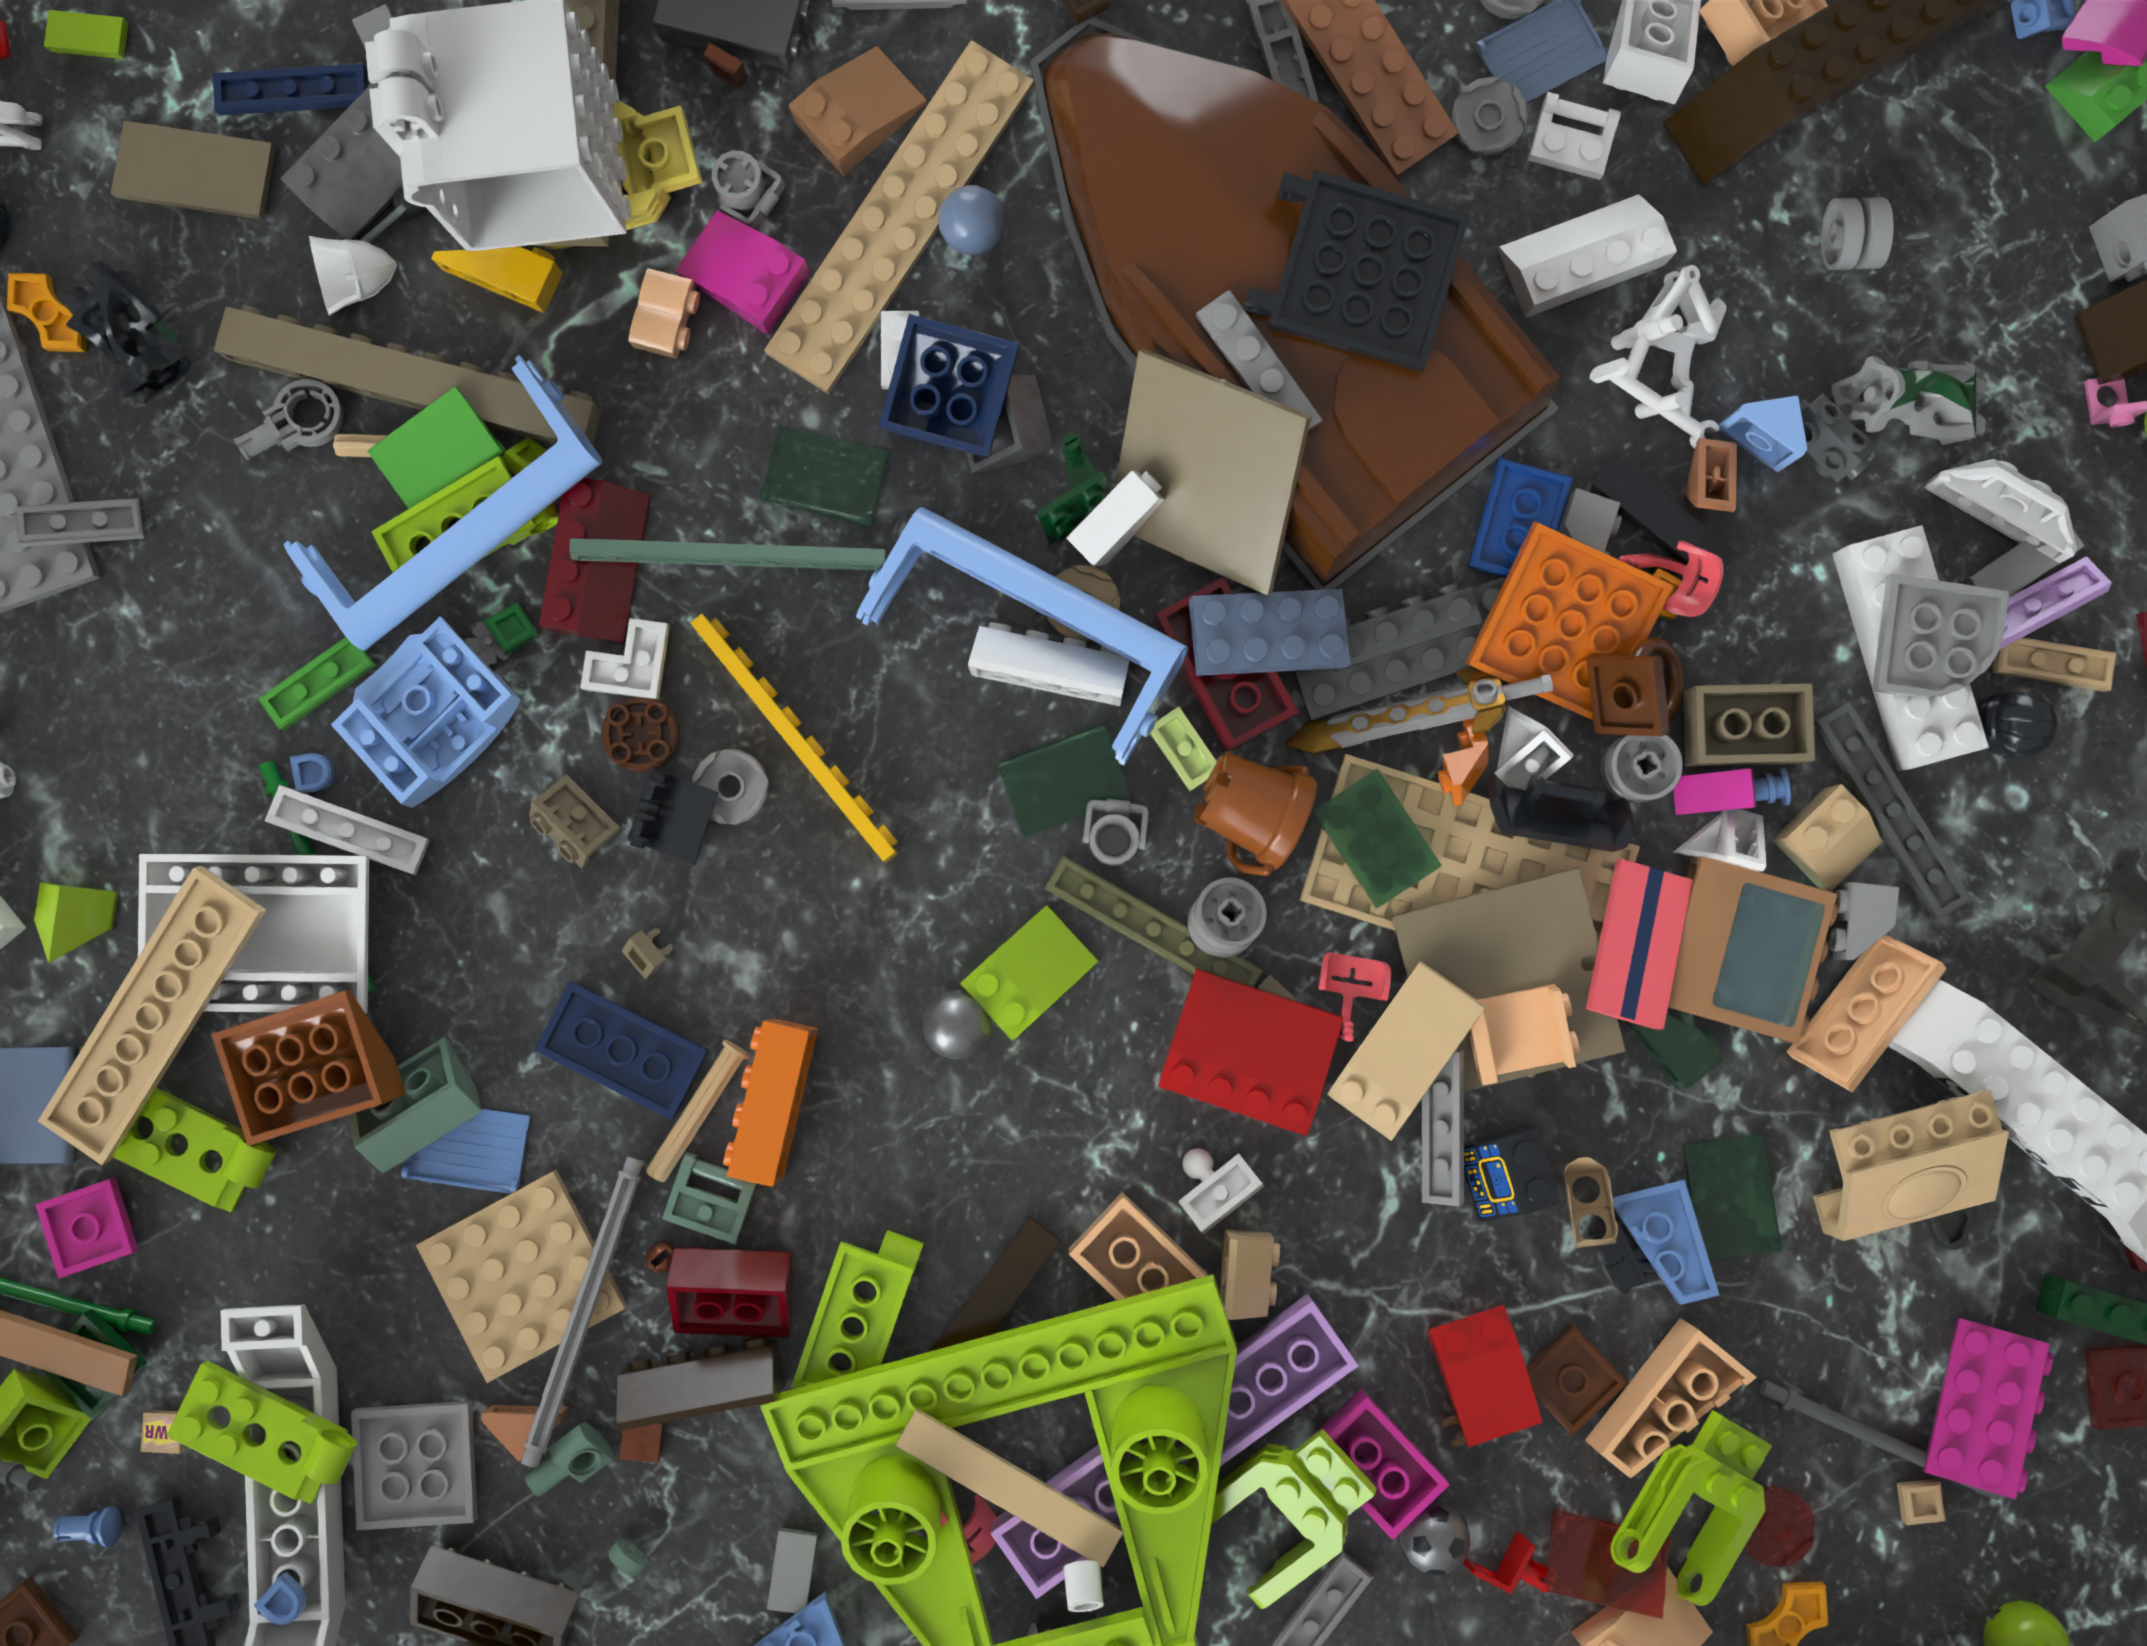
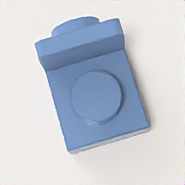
(2041, 15)

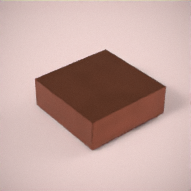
(725, 66)
(642, 1443)

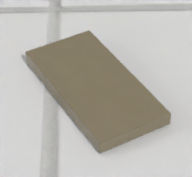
(193, 170)

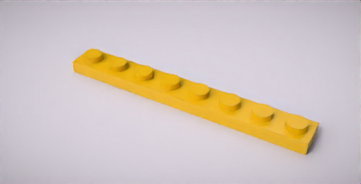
(786, 724)

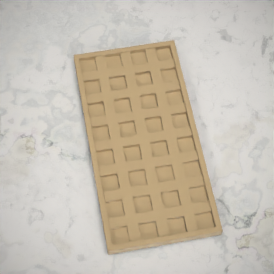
(1467, 846)

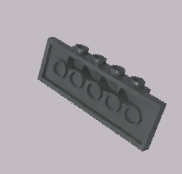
(1401, 649)

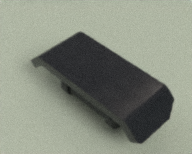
(1562, 814)

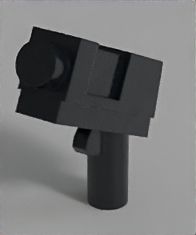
(1623, 1265)

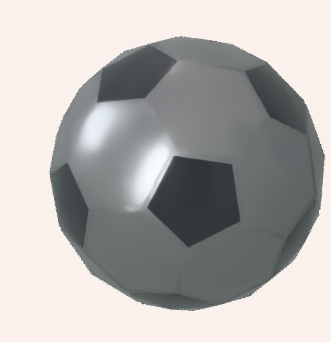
(1436, 1539)

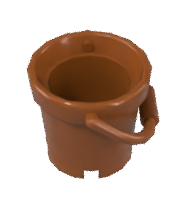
(1257, 809)

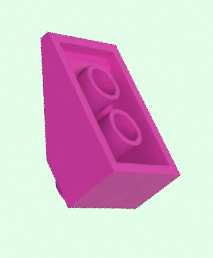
(744, 270)

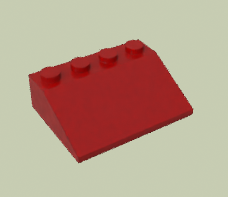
(1251, 1051)

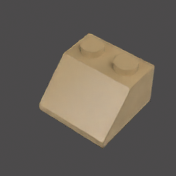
(1829, 837)
(1247, 1273)

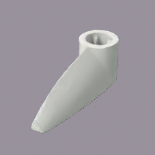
(1083, 1586)

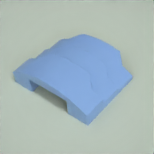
(426, 713)

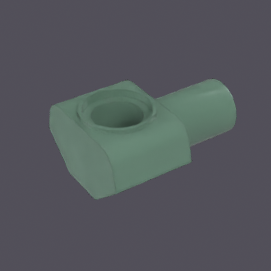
(575, 1454)

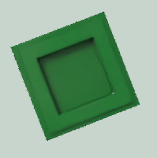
(511, 628)

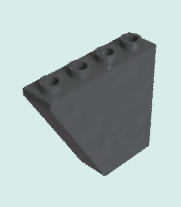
(743, 28)

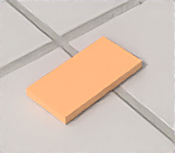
(1866, 1011)

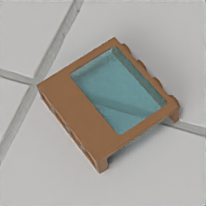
(1751, 949)

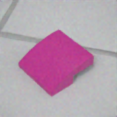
(2111, 28)

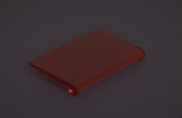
(1584, 1569)

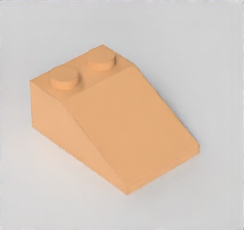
(1748, 24)
(1618, 1627)

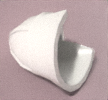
(349, 270)

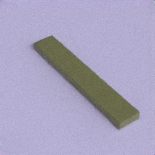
(1142, 922)

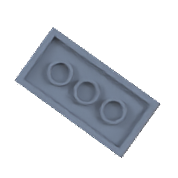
(1269, 632)

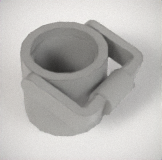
(743, 188)
(1114, 836)

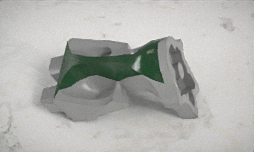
(1892, 391)

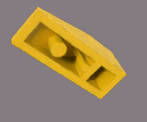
(509, 271)

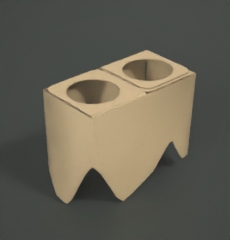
(1589, 1167)

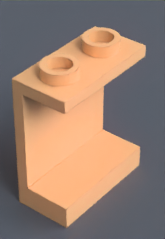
(1522, 1032)

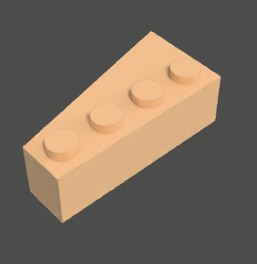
(1667, 1397)

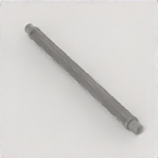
(582, 1313)

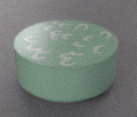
(627, 1557)

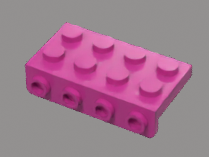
(1988, 1408)

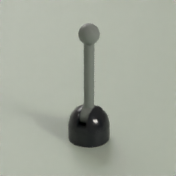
(402, 208)

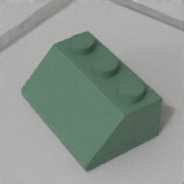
(435, 1102)

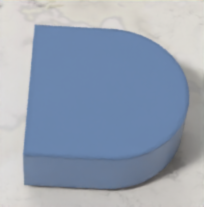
(312, 772)
(282, 1601)

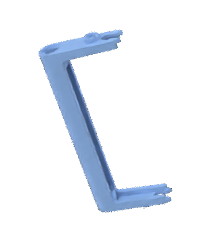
(466, 540)
(1043, 593)

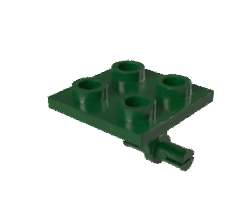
(1086, 492)

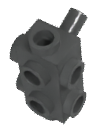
(1834, 440)

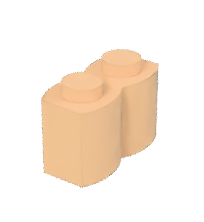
(663, 313)

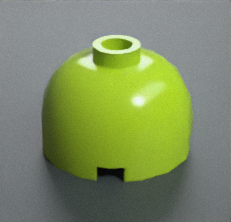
(2024, 1625)

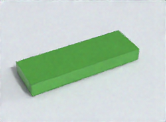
(316, 683)

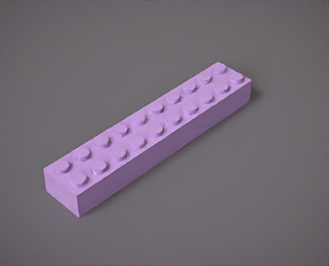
(1273, 1377)

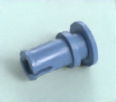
(1774, 787)
(96, 1528)

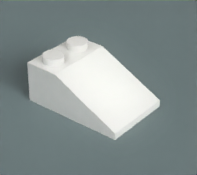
(1653, 47)

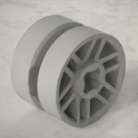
(1857, 233)
(1625, 778)
(1240, 904)

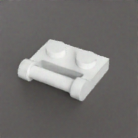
(1569, 147)

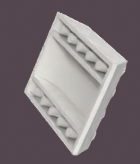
(306, 941)

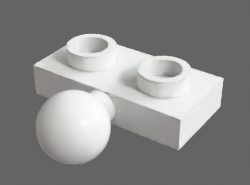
(1219, 1191)

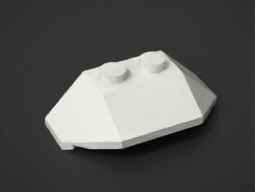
(2009, 504)

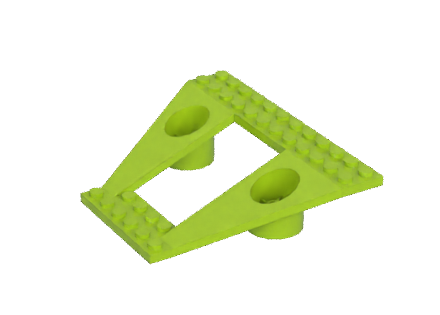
(1146, 1370)

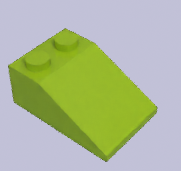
(1029, 972)

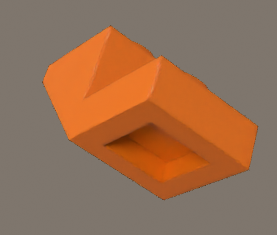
(1464, 766)

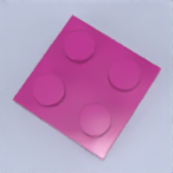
(87, 1227)

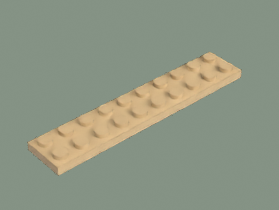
(899, 217)

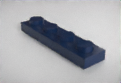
(288, 89)

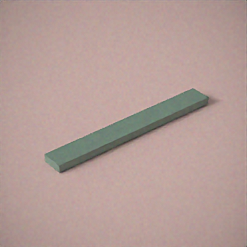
(726, 554)

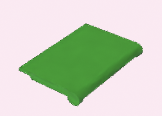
(435, 448)

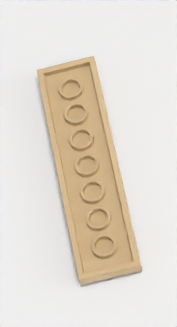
(151, 1014)

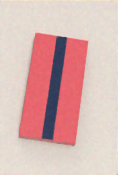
(1639, 944)

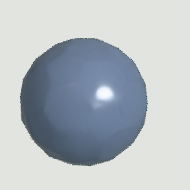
(971, 220)

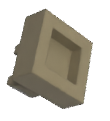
(644, 954)

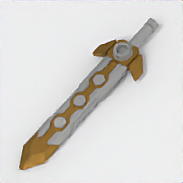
(1479, 698)

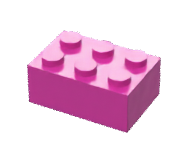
(1389, 1459)

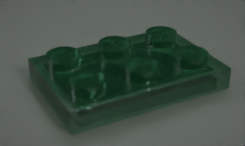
(1376, 838)

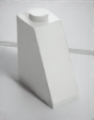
(1117, 518)

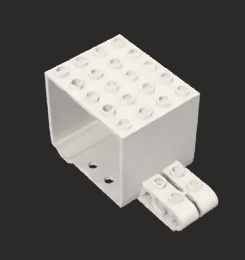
(502, 123)

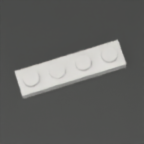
(347, 830)

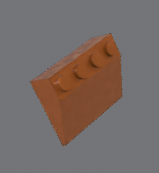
(306, 1067)

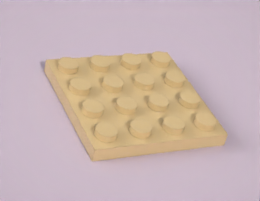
(516, 1274)

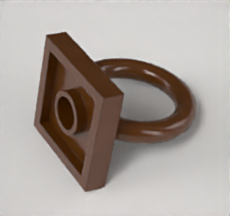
(1631, 692)

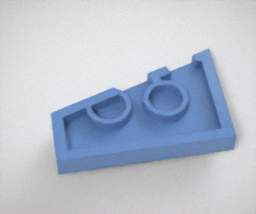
(1670, 1238)
(808, 1627)

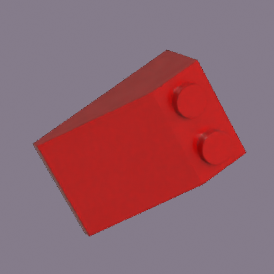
(1485, 1375)

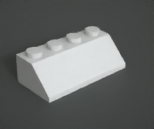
(1587, 254)
(1048, 664)

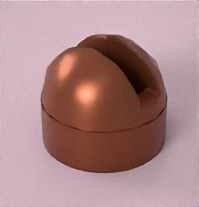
(654, 1251)

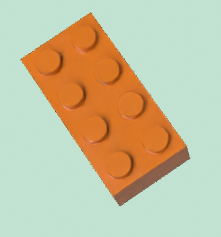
(771, 1101)

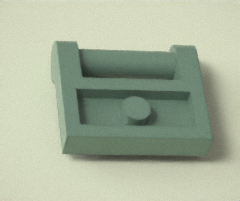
(704, 1209)

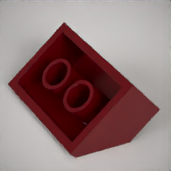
(731, 1292)

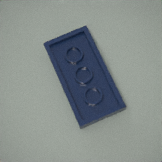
(621, 1050)

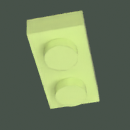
(1183, 748)

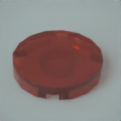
(1783, 1531)

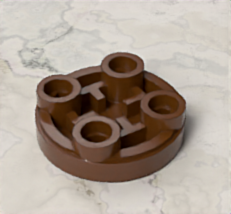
(640, 734)

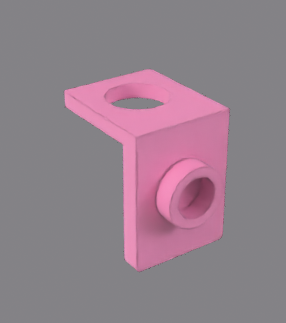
(2120, 413)

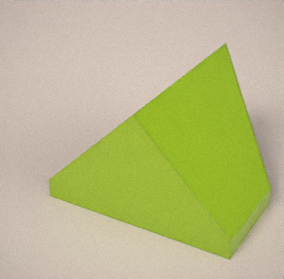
(72, 916)

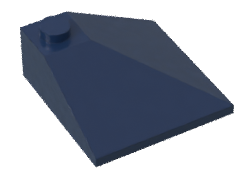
(948, 386)

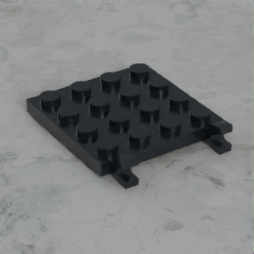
(1364, 270)

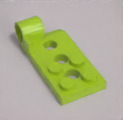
(432, 516)
(241, 1164)
(891, 1275)
(323, 1444)

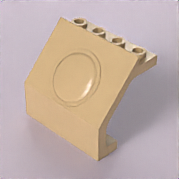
(1914, 1166)

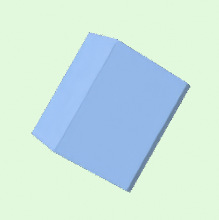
(1769, 430)

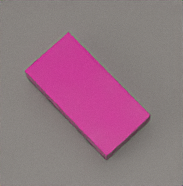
(1715, 792)

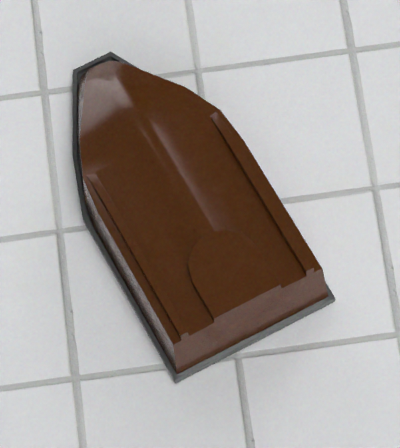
(1174, 200)

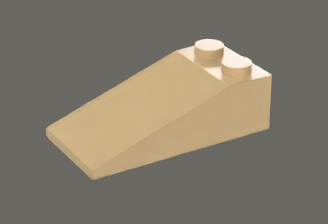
(1406, 1050)

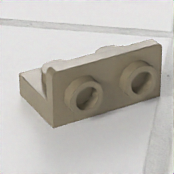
(572, 821)

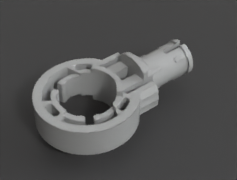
(282, 414)

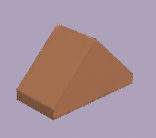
(1713, 475)
(513, 1424)

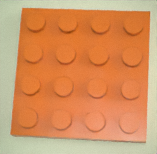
(1560, 610)

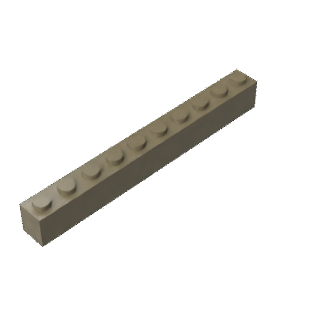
(389, 372)

